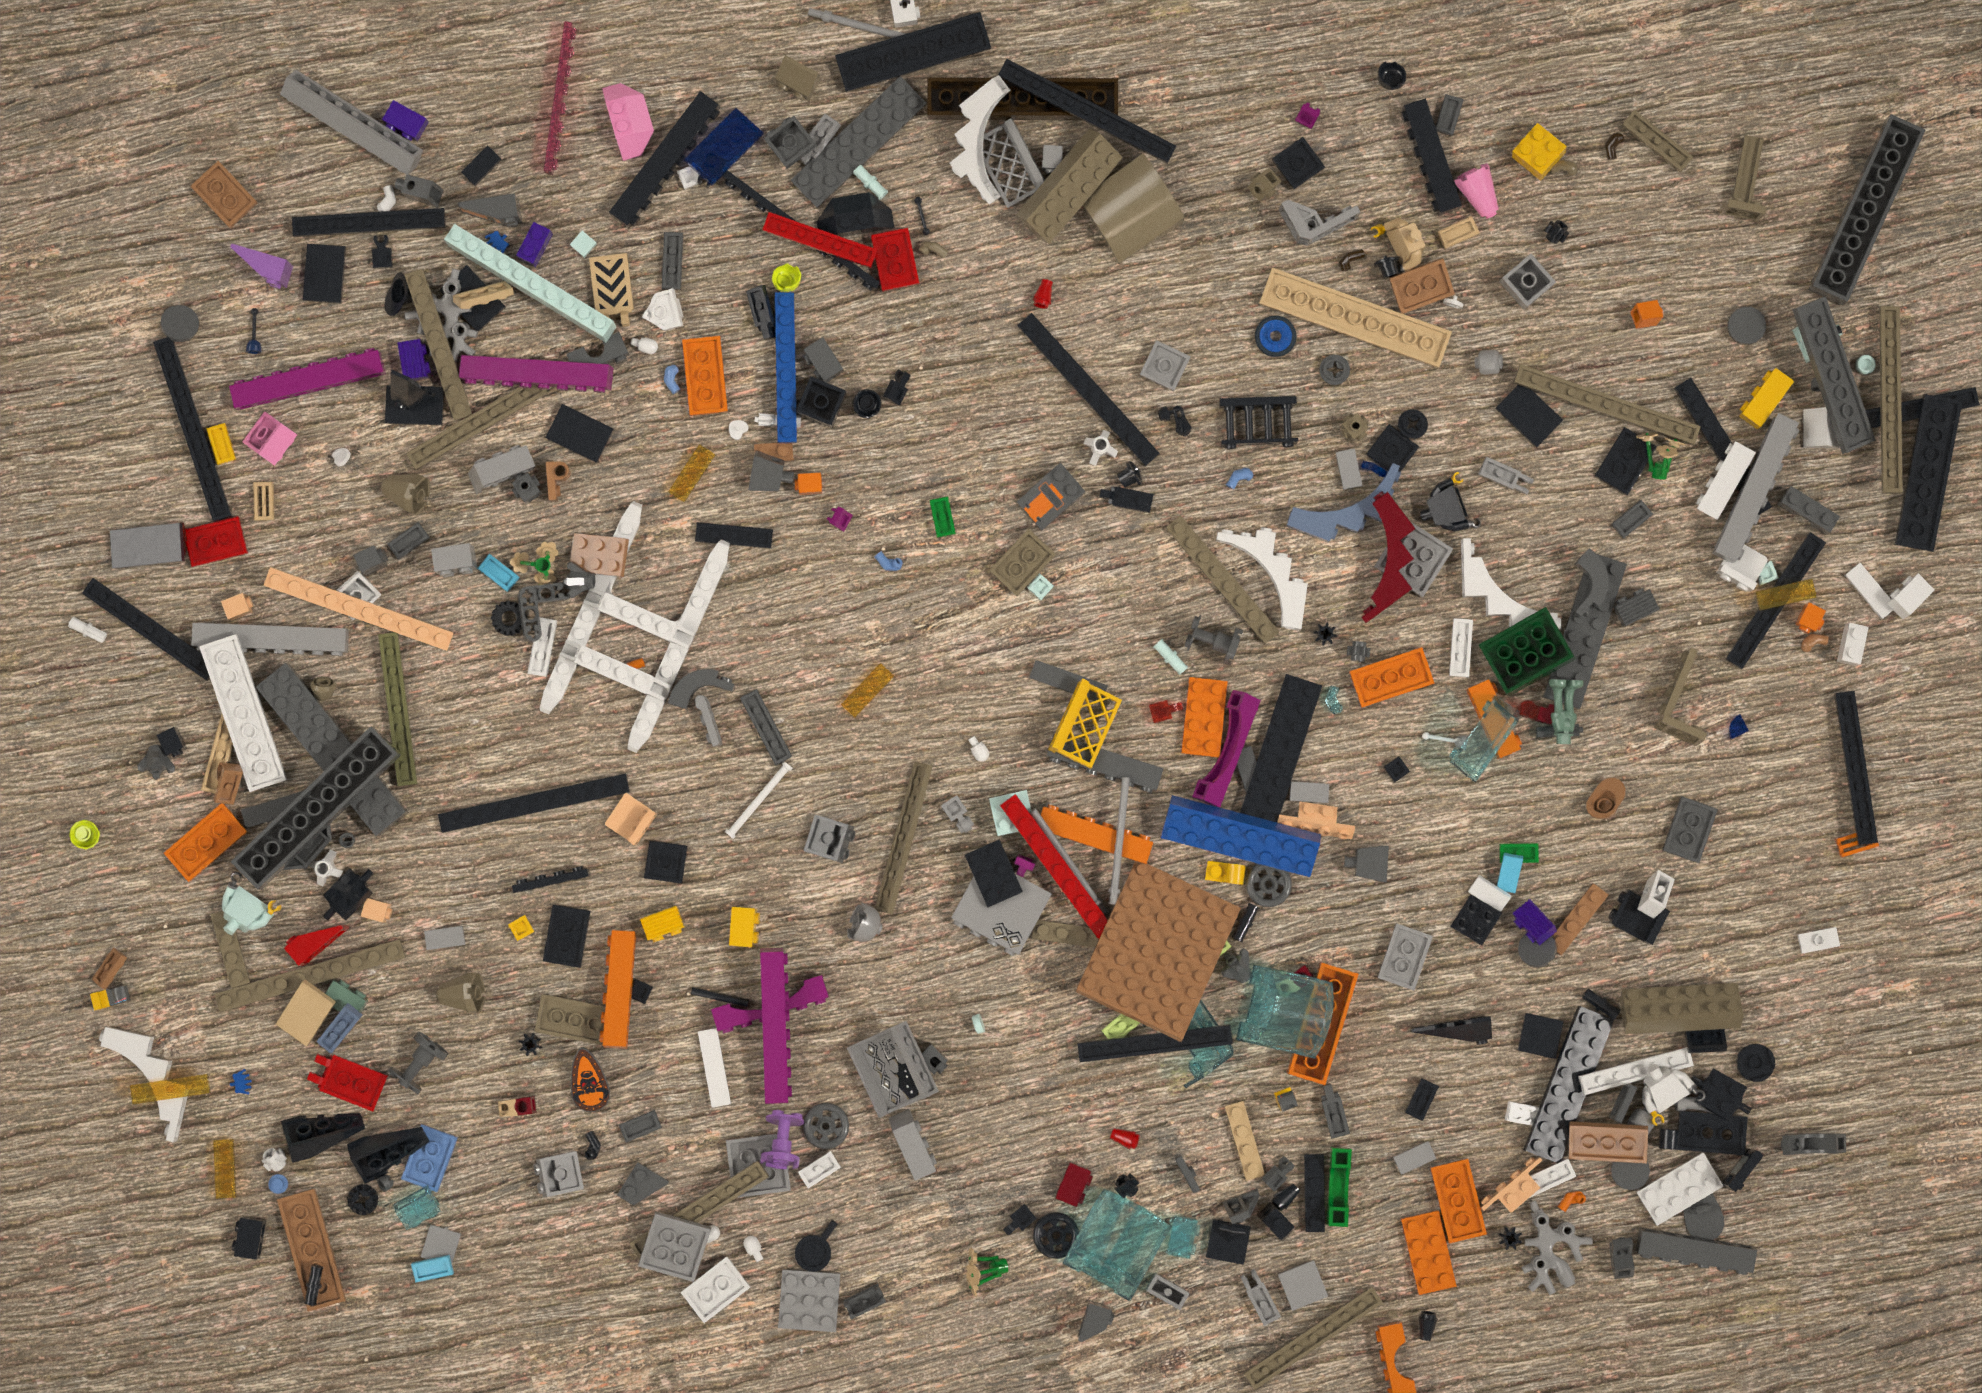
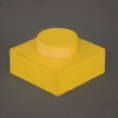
(521, 928)

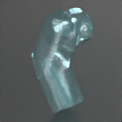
(1331, 701)

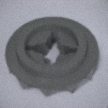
(1341, 363)

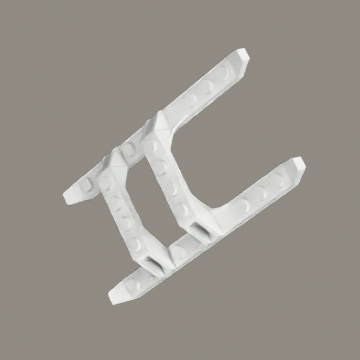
(678, 633)

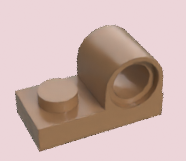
(554, 490)
(228, 779)

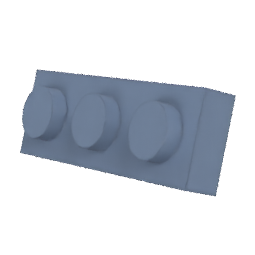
(339, 1028)

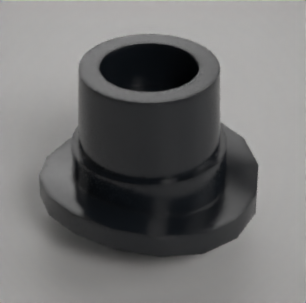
(1387, 266)
(1130, 475)

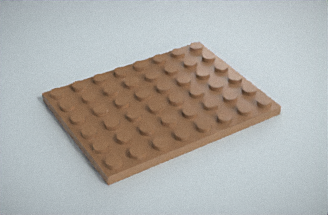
(1158, 950)

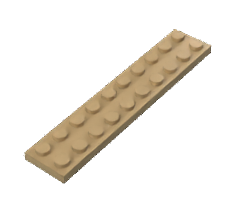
(1355, 317)

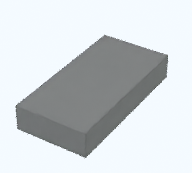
(1348, 469)
(1309, 792)
(444, 938)
(1414, 1157)

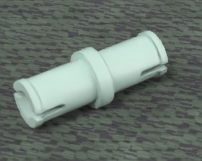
(870, 182)
(1170, 657)

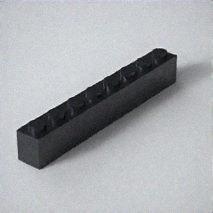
(664, 160)

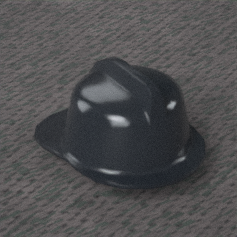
(397, 295)

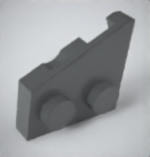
(1241, 1206)

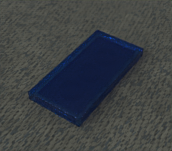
(724, 146)

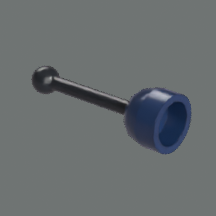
(253, 346)

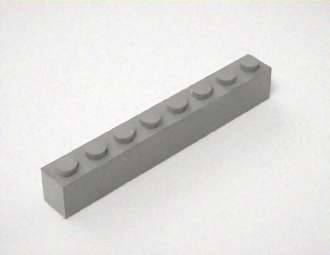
(351, 122)
(1755, 488)
(275, 638)

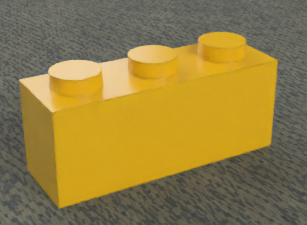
(1765, 398)

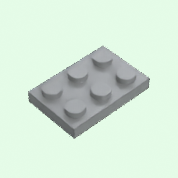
(1405, 956)

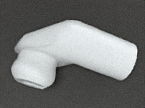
(389, 200)

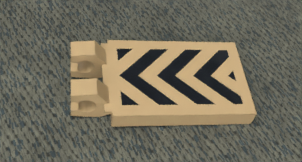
(612, 286)

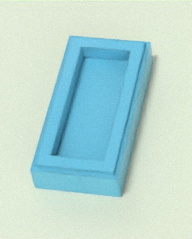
(498, 572)
(1509, 872)
(432, 1268)

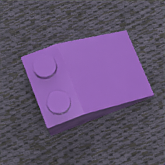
(272, 268)

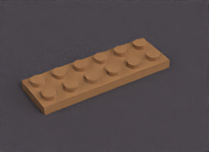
(311, 1245)

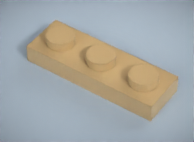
(483, 295)

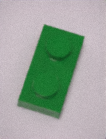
(942, 517)
(1529, 851)

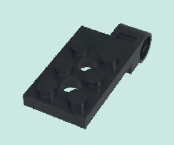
(1690, 1136)

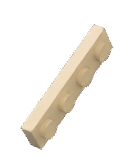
(1244, 1140)

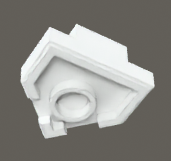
(664, 310)

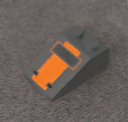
(497, 209)
(1051, 496)

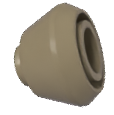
(323, 688)

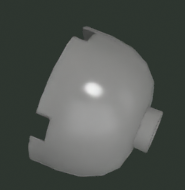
(865, 923)

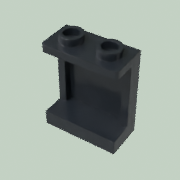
(1633, 921)

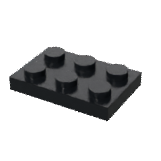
(993, 873)

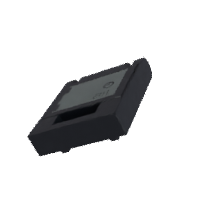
(1742, 1170)

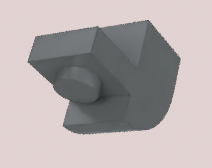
(1622, 1258)

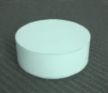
(1865, 364)
(978, 1023)

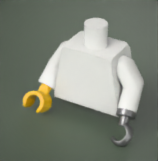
(1664, 1089)

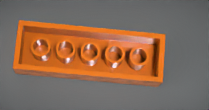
(1343, 987)

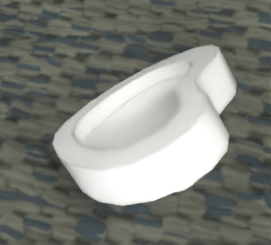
(1453, 302)
(737, 428)
(341, 456)

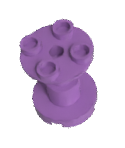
(781, 1155)

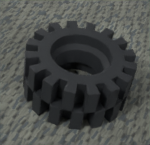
(497, 618)

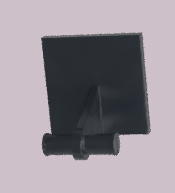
(1228, 1242)

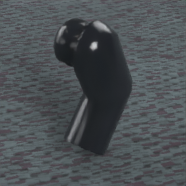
(594, 1146)

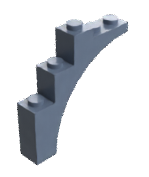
(1323, 524)

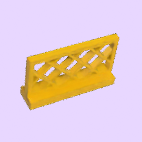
(1070, 715)

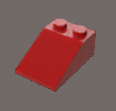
(307, 946)

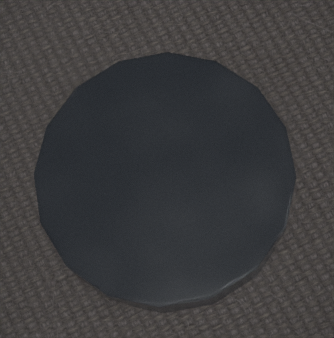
(1755, 1062)

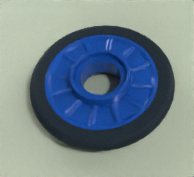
(1271, 347)

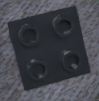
(1476, 919)

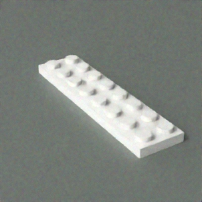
(243, 712)

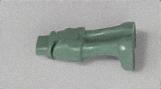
(1564, 720)

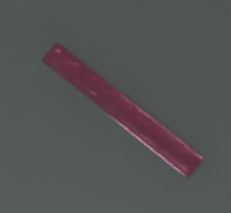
(561, 89)

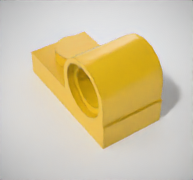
(1225, 872)

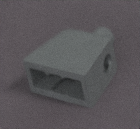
(420, 190)
(768, 473)
(1369, 863)

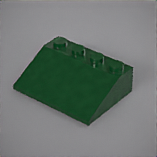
(1527, 651)

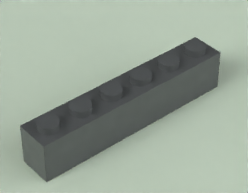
(1113, 766)
(1696, 1250)

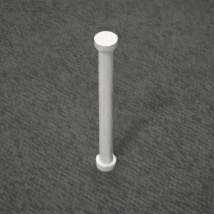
(758, 800)

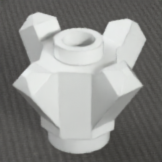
(1100, 446)
(325, 868)

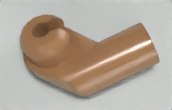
(1813, 639)

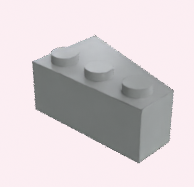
(500, 468)
(913, 1144)

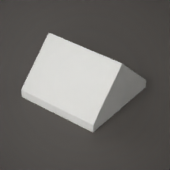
(1818, 429)
(360, 587)

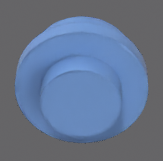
(278, 1183)

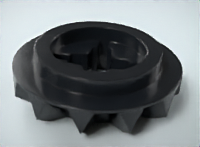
(1412, 415)
(370, 1204)

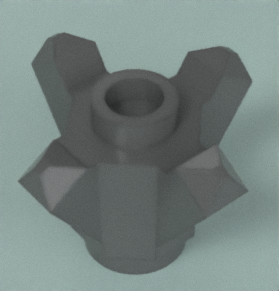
(578, 579)
(156, 762)
(1237, 966)

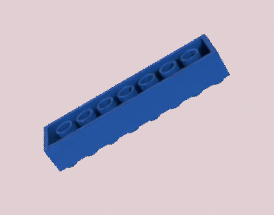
(1241, 836)

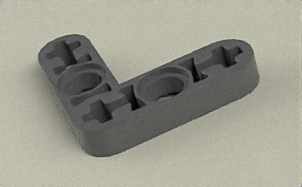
(536, 599)

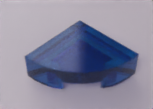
(1369, 466)
(1737, 727)

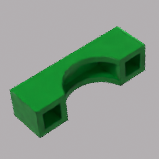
(1338, 1186)

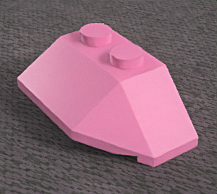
(629, 119)

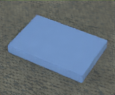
(430, 1161)

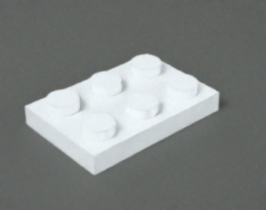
(715, 1289)

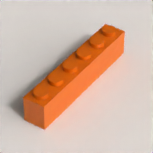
(1094, 835)
(619, 989)

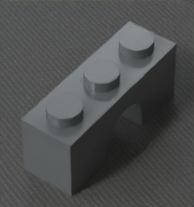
(613, 352)
(1804, 506)

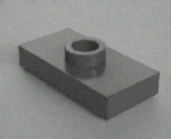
(1188, 1173)

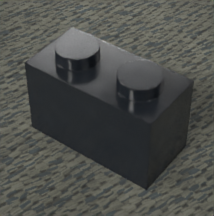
(249, 1237)

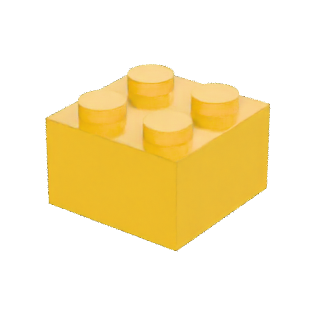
(1539, 151)
(743, 927)

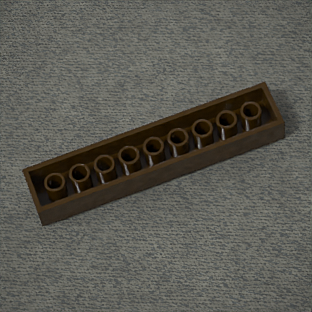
(947, 93)

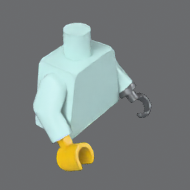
(244, 910)

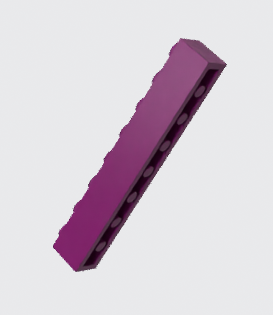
(536, 373)
(307, 380)
(774, 1025)

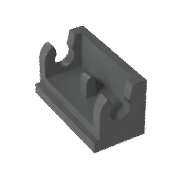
(864, 1301)

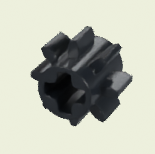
(1556, 231)
(1329, 631)
(535, 1041)
(1126, 1185)
(1511, 1243)

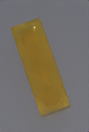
(691, 473)
(1785, 594)
(867, 690)
(224, 1168)

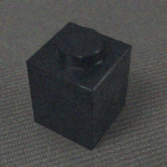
(172, 742)

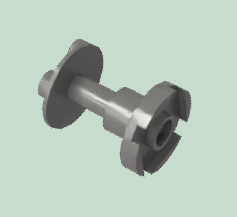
(1221, 642)
(422, 1057)

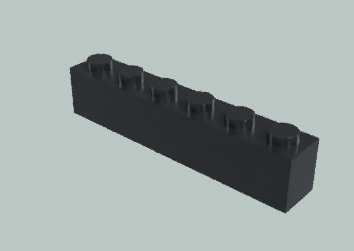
(1431, 157)

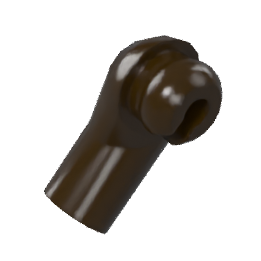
(1612, 143)
(1349, 257)

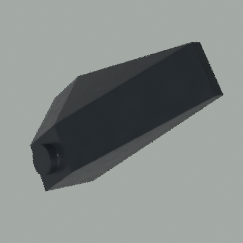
(379, 1152)

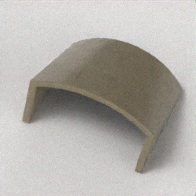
(1133, 209)

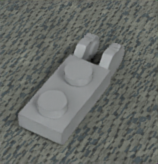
(1504, 475)
(708, 720)
(1261, 1299)

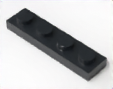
(543, 881)
(1314, 1192)

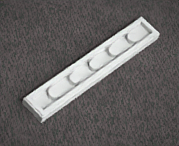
(1633, 1071)

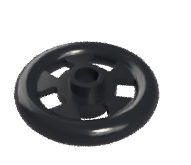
(1039, 1232)

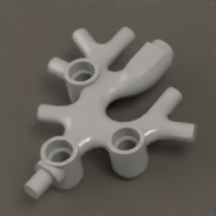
(451, 312)
(1544, 1242)

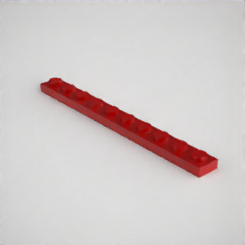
(1055, 864)

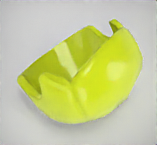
(786, 278)
(84, 834)

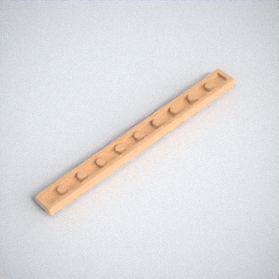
(358, 608)

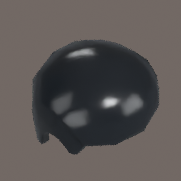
(1391, 75)
(866, 403)

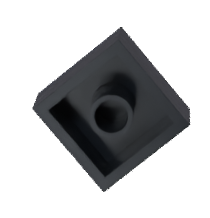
(821, 402)

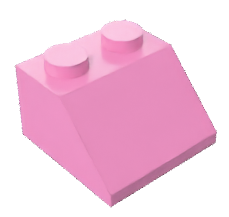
(269, 438)

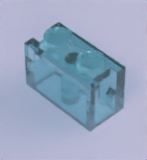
(417, 1207)
(1182, 1237)

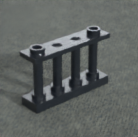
(1267, 405)

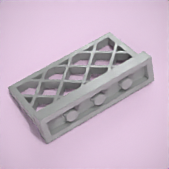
(1025, 157)

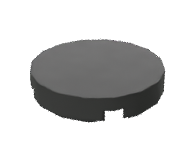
(179, 323)
(1746, 325)
(1536, 955)
(1630, 1175)

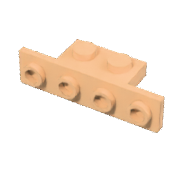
(1318, 819)
(1516, 1190)

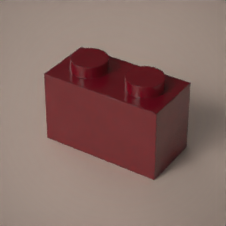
(1073, 1184)

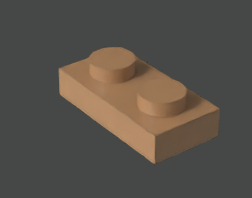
(780, 450)
(109, 968)

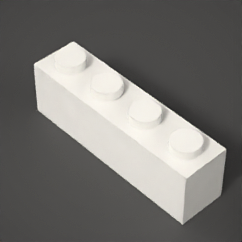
(1726, 480)

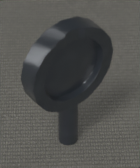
(814, 1250)

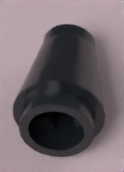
(1285, 1197)
(1427, 1324)

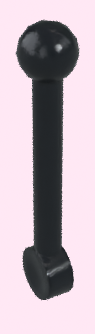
(918, 201)

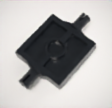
(347, 894)
(1722, 1094)

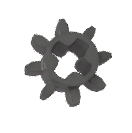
(1358, 651)

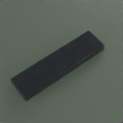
(734, 535)

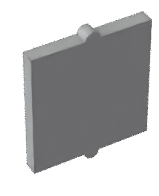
(440, 1242)

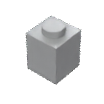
(1051, 157)

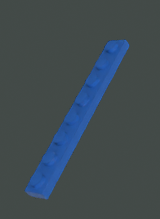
(785, 367)

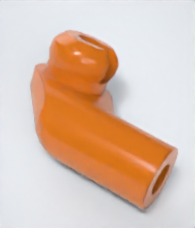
(1571, 1198)

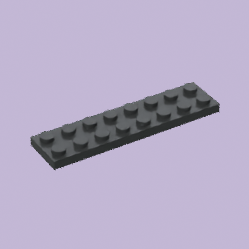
(858, 142)
(1833, 375)
(1586, 633)

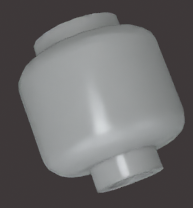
(1489, 362)
(1642, 1118)

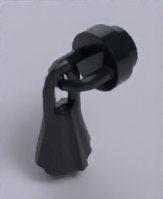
(1182, 425)

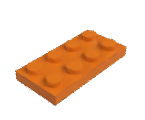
(705, 375)
(1391, 677)
(1204, 717)
(205, 842)
(1458, 1200)
(1428, 1252)

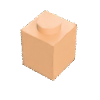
(237, 606)
(376, 910)

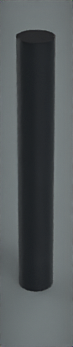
(719, 996)

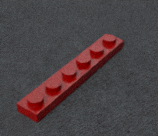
(819, 240)

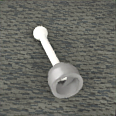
(1459, 740)

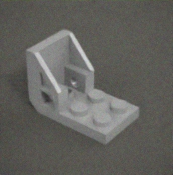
(1299, 217)

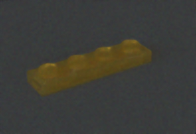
(170, 1089)

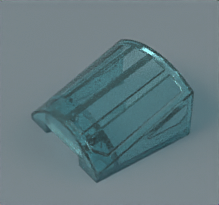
(1287, 1012)
(1117, 1243)

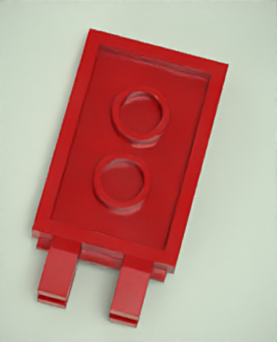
(349, 1081)

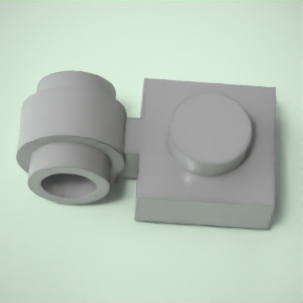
(955, 809)

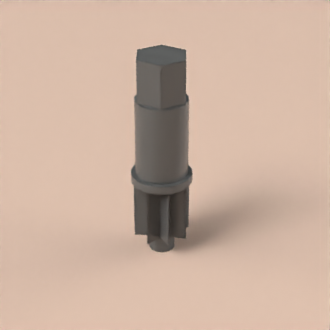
(1548, 731)

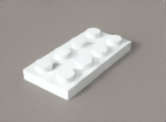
(1679, 1188)

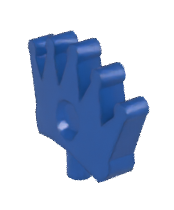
(497, 241)
(239, 1083)

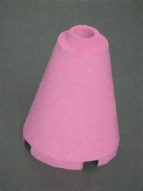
(1479, 190)

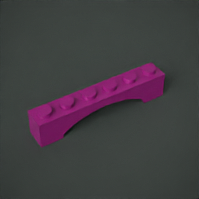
(1241, 715)
(727, 1016)

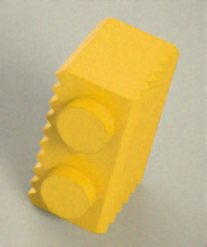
(662, 923)

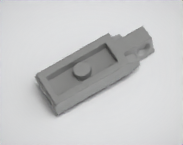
(821, 134)

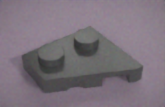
(641, 1184)

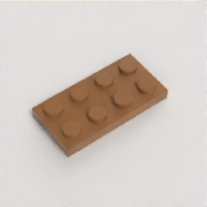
(1608, 1142)

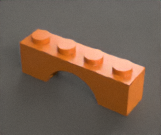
(1391, 1338)

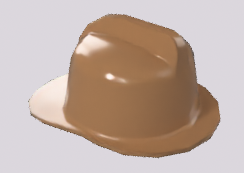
(1606, 798)

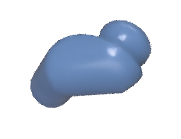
(669, 377)
(1240, 474)
(888, 564)

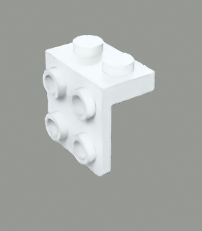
(1743, 571)

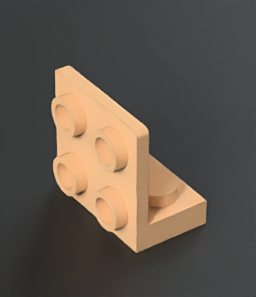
(630, 819)

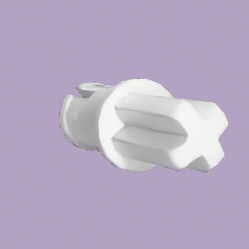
(87, 630)

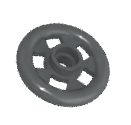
(1257, 896)
(824, 1142)

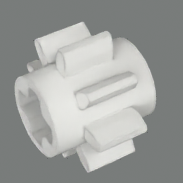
(274, 1159)

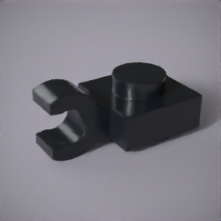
(896, 389)
(1021, 1218)

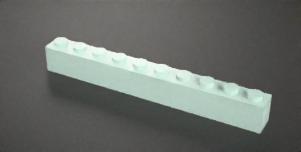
(530, 283)

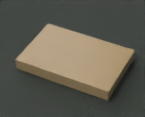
(305, 1012)

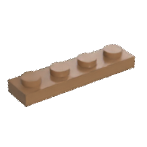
(1578, 917)

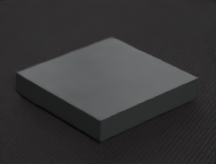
(1622, 1103)

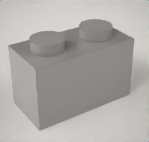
(1167, 1291)

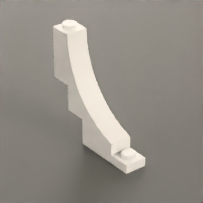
(1478, 583)
(138, 1049)

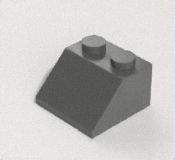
(1095, 1320)

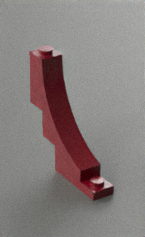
(1393, 583)

